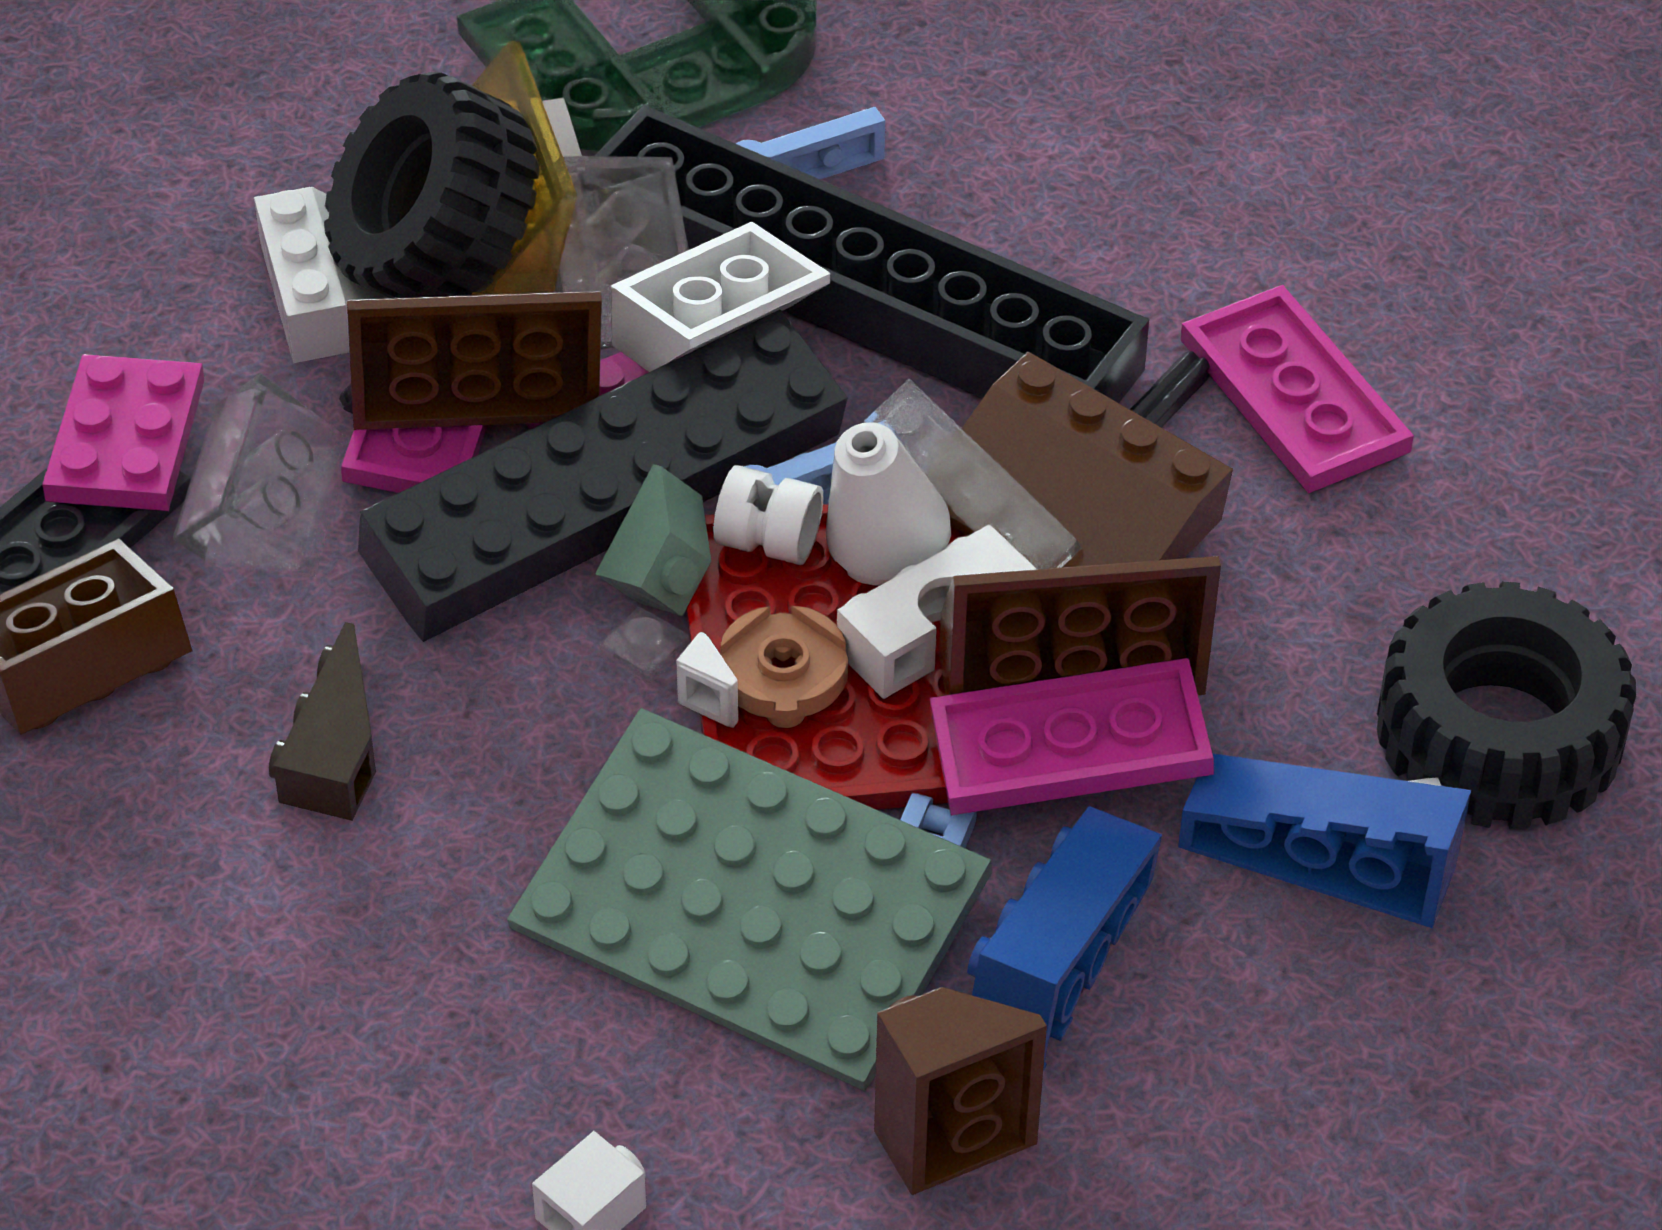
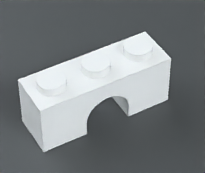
(891, 626)

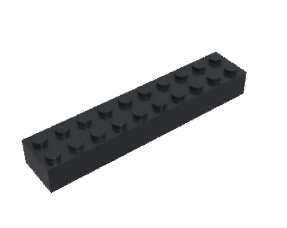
(893, 277)

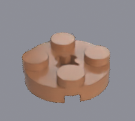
(789, 692)

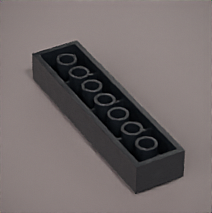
(569, 483)

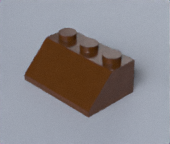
(84, 634)
(955, 1084)

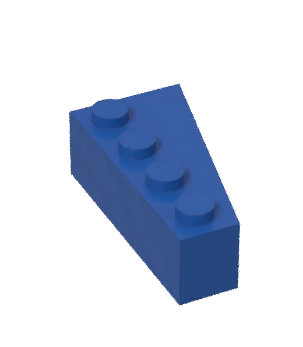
(1331, 832)
(1066, 919)

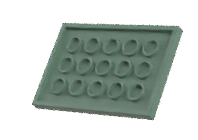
(750, 895)

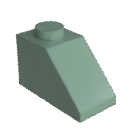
(660, 545)

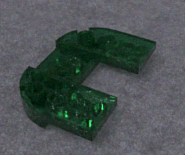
(697, 75)

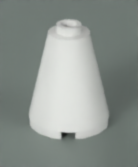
(881, 507)

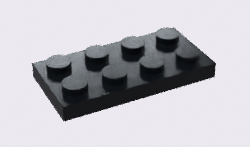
(49, 534)

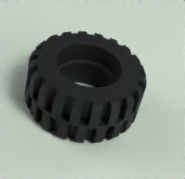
(431, 190)
(1517, 643)

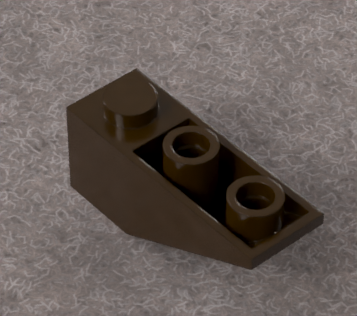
(330, 747)

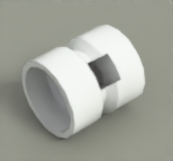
(759, 512)

